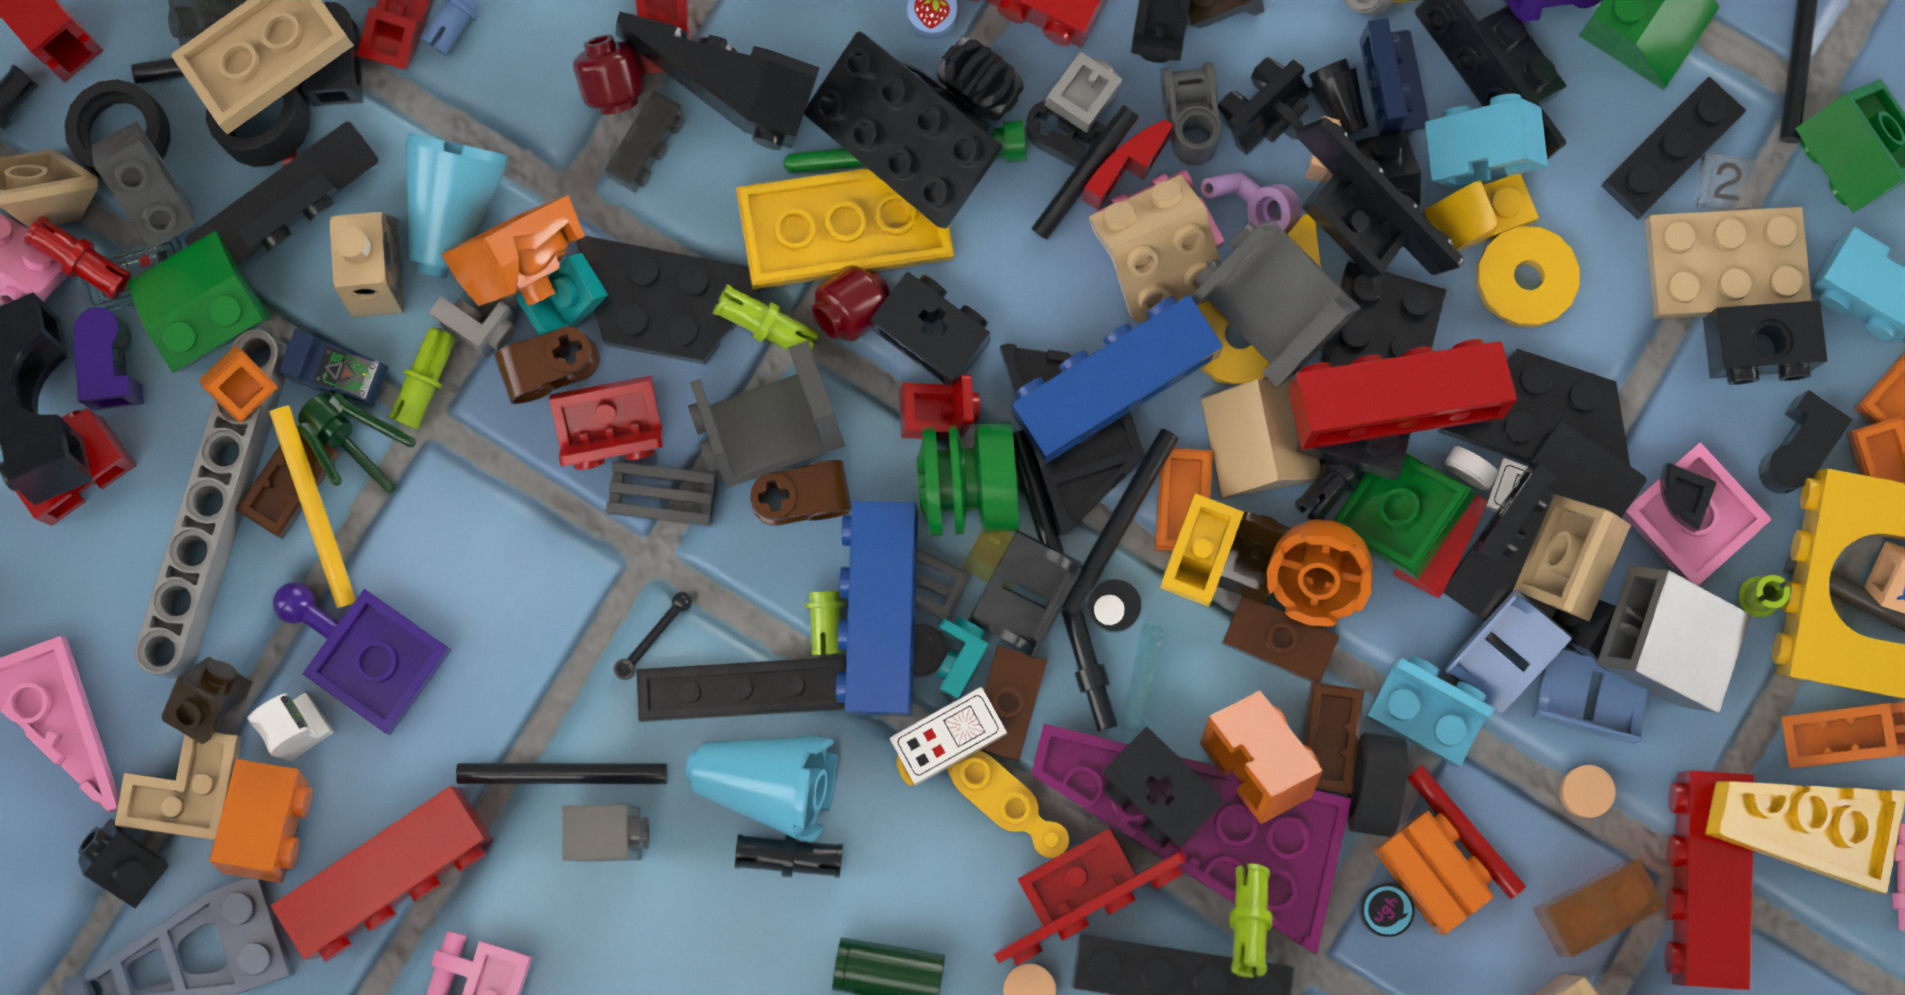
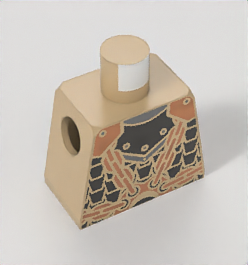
(367, 257)

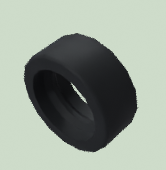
(98, 98)
(274, 144)
(1378, 785)

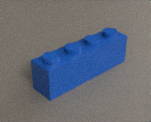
(1115, 378)
(880, 609)

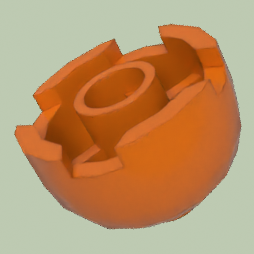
(1320, 572)

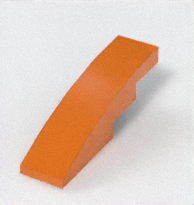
(1845, 735)

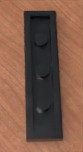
(738, 689)

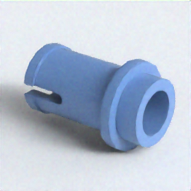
(452, 20)

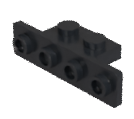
(1495, 57)
(290, 194)
(1366, 210)

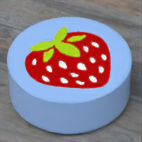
(932, 17)

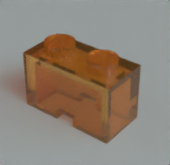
(1599, 908)

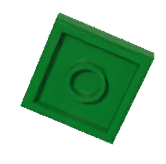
(1408, 516)

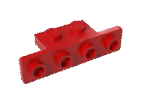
(1080, 883)

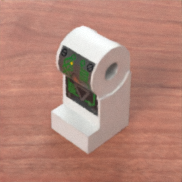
(290, 725)

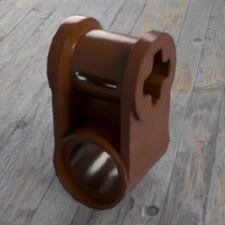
(538, 364)
(813, 491)

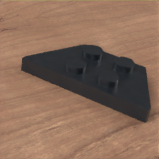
(662, 299)
(1548, 395)
(1091, 468)

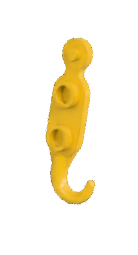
(1003, 801)

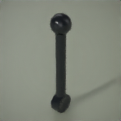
(626, 668)

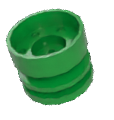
(969, 479)

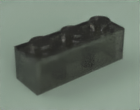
(645, 142)

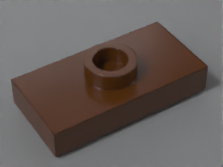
(273, 497)
(1280, 640)
(1013, 694)
(1333, 733)

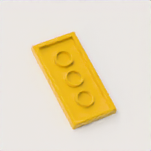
(831, 221)

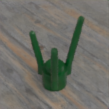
(328, 422)

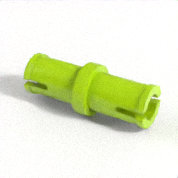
(763, 319)
(1250, 920)

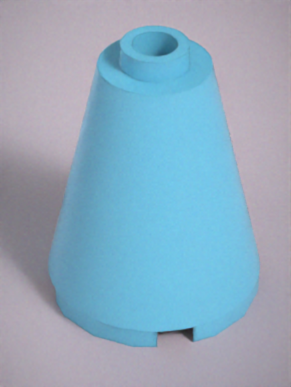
(446, 196)
(768, 780)

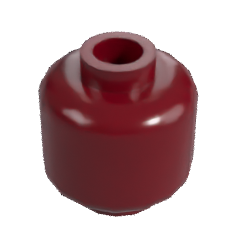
(609, 75)
(848, 302)

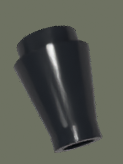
(1339, 95)

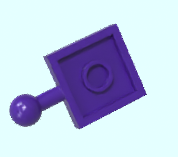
(371, 657)

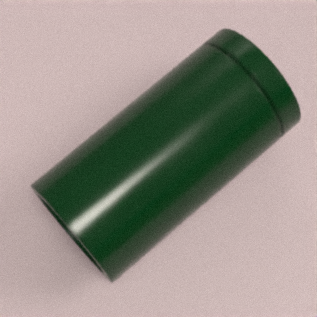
(886, 969)

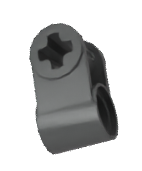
(1190, 103)

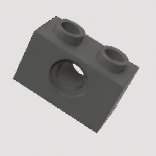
(143, 185)
(603, 833)

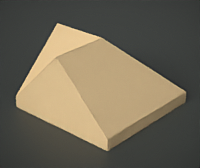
(45, 186)

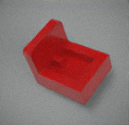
(938, 407)

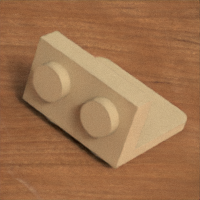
(1157, 244)

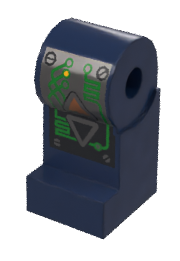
(332, 369)

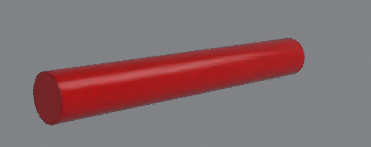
(1468, 833)

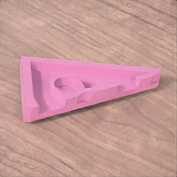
(50, 704)

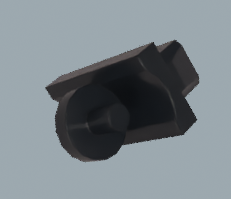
(1271, 110)

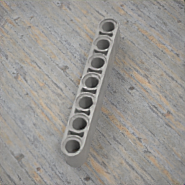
(216, 530)

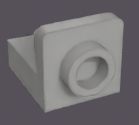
(1084, 91)
(464, 323)

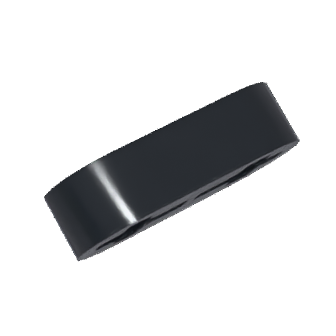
(1055, 143)

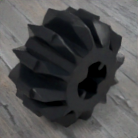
(980, 78)

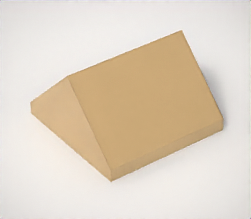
(1255, 439)
(1572, 556)

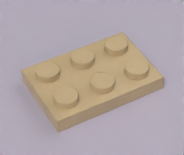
(259, 55)
(1726, 260)

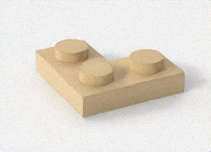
(189, 803)

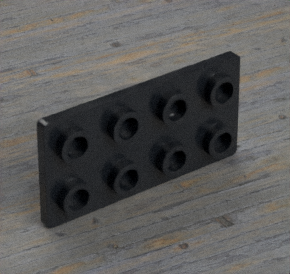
(904, 128)
(1563, 466)

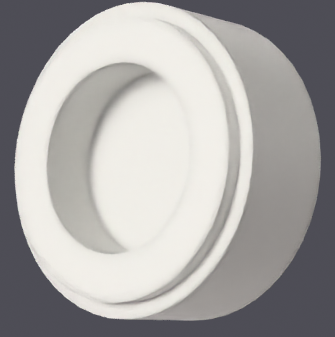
(1471, 468)

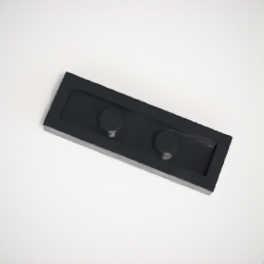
(1673, 148)

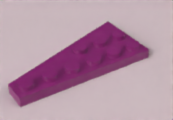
(1296, 846)

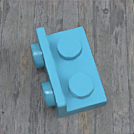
(1429, 710)

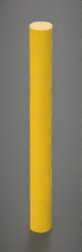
(312, 506)

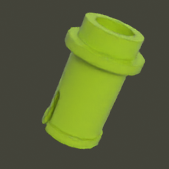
(1755, 587)
(824, 617)

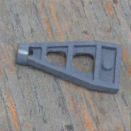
(246, 932)

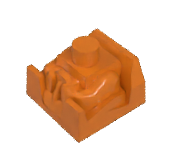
(516, 254)

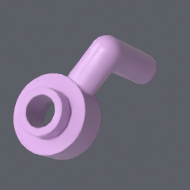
(1261, 201)

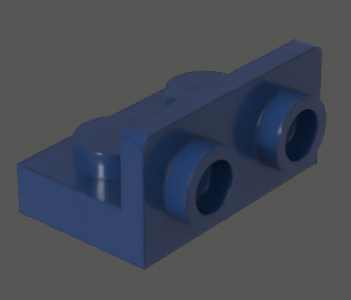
(1393, 78)

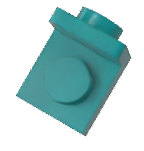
(575, 297)
(960, 667)

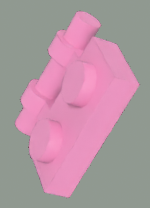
(491, 972)

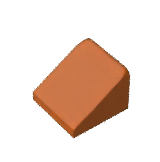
(237, 383)

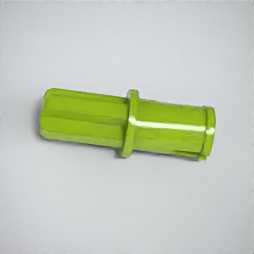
(422, 378)

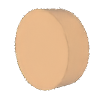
(1587, 791)
(1029, 980)

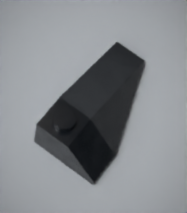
(755, 92)

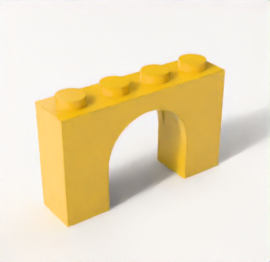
(1814, 638)

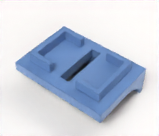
(1523, 629)
(1564, 695)

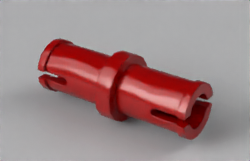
(77, 257)

